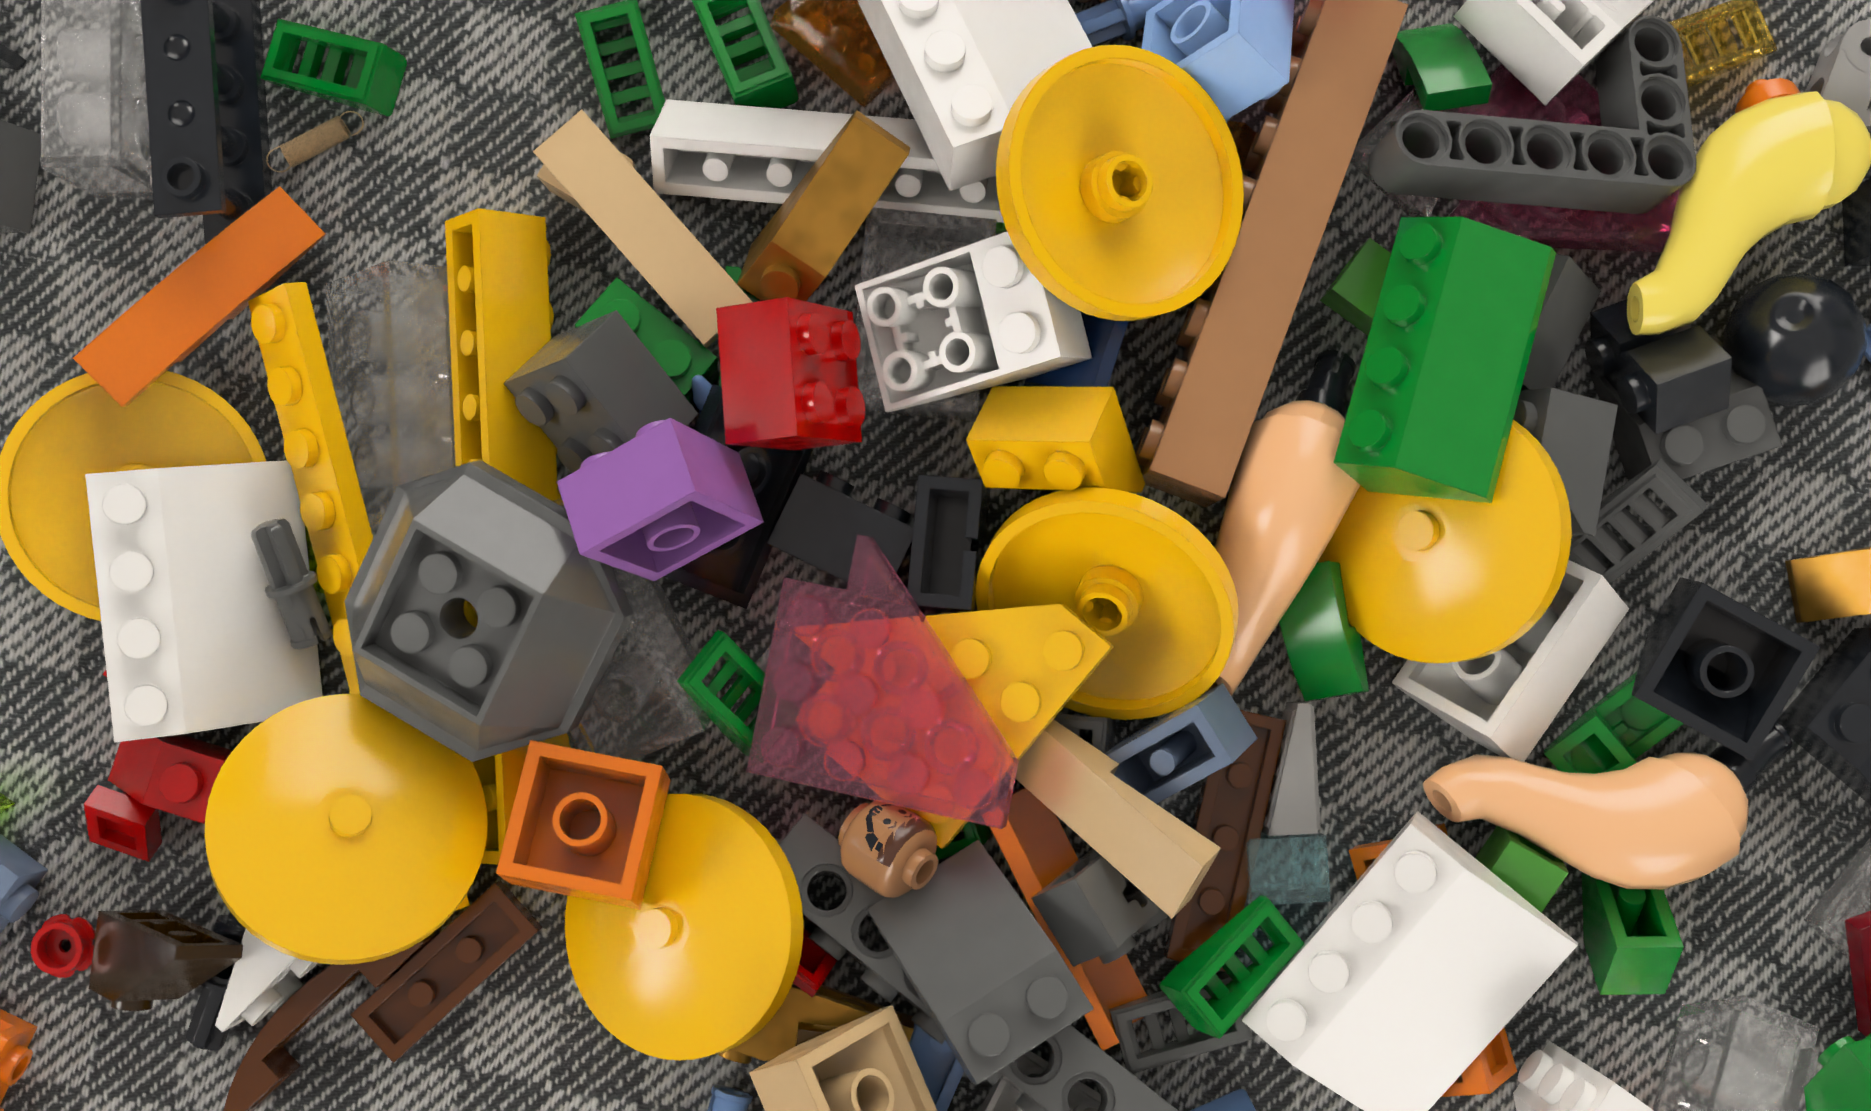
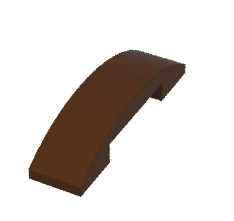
(267, 1061)

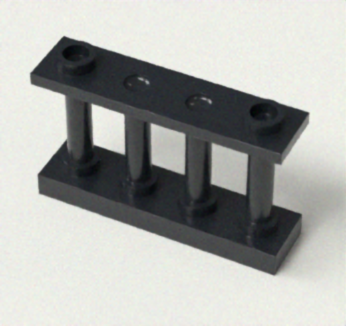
(206, 109)

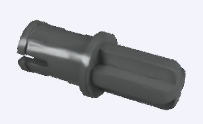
(290, 583)

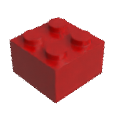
(789, 375)

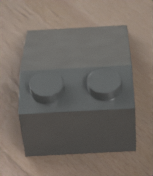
(980, 963)

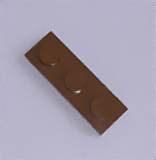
(446, 971)

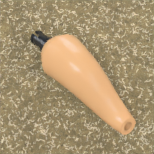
(1284, 507)
(1628, 826)

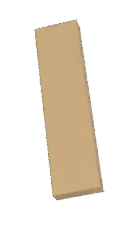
(640, 225)

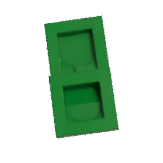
(1442, 67)
(1320, 642)
(1610, 733)

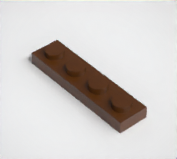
(1229, 815)

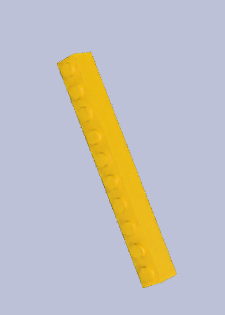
(496, 325)

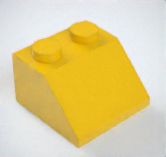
(1054, 440)

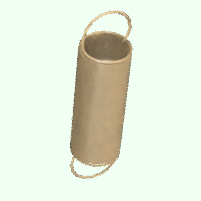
(315, 141)

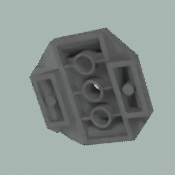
(540, 607)

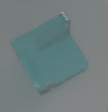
(1289, 869)

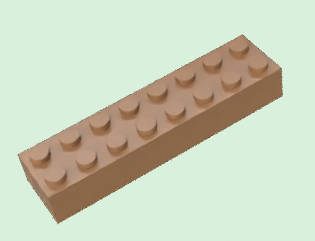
(1288, 199)

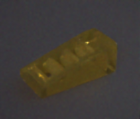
(1750, 28)

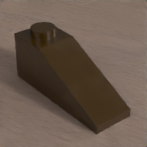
(154, 957)

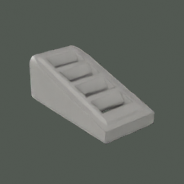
(1294, 791)

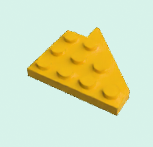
(1020, 668)

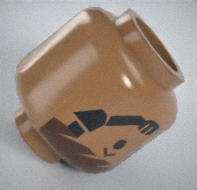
(888, 848)

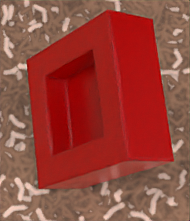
(122, 823)

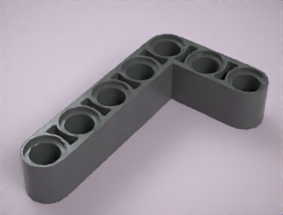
(1617, 167)

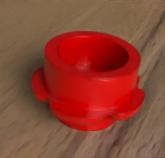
(47, 947)

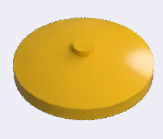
(1119, 183)
(87, 432)
(1456, 574)
(1131, 576)
(343, 831)
(708, 946)

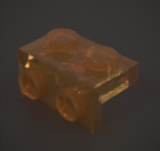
(837, 42)

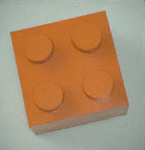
(584, 824)

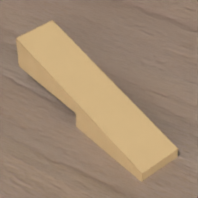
(1116, 820)

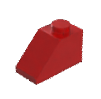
(169, 773)

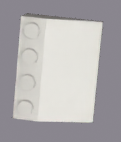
(967, 66)
(187, 601)
(1408, 975)

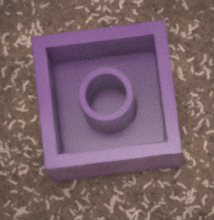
(659, 500)

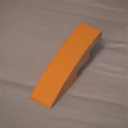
(199, 296)

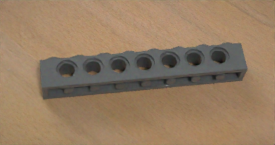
(1071, 1055)

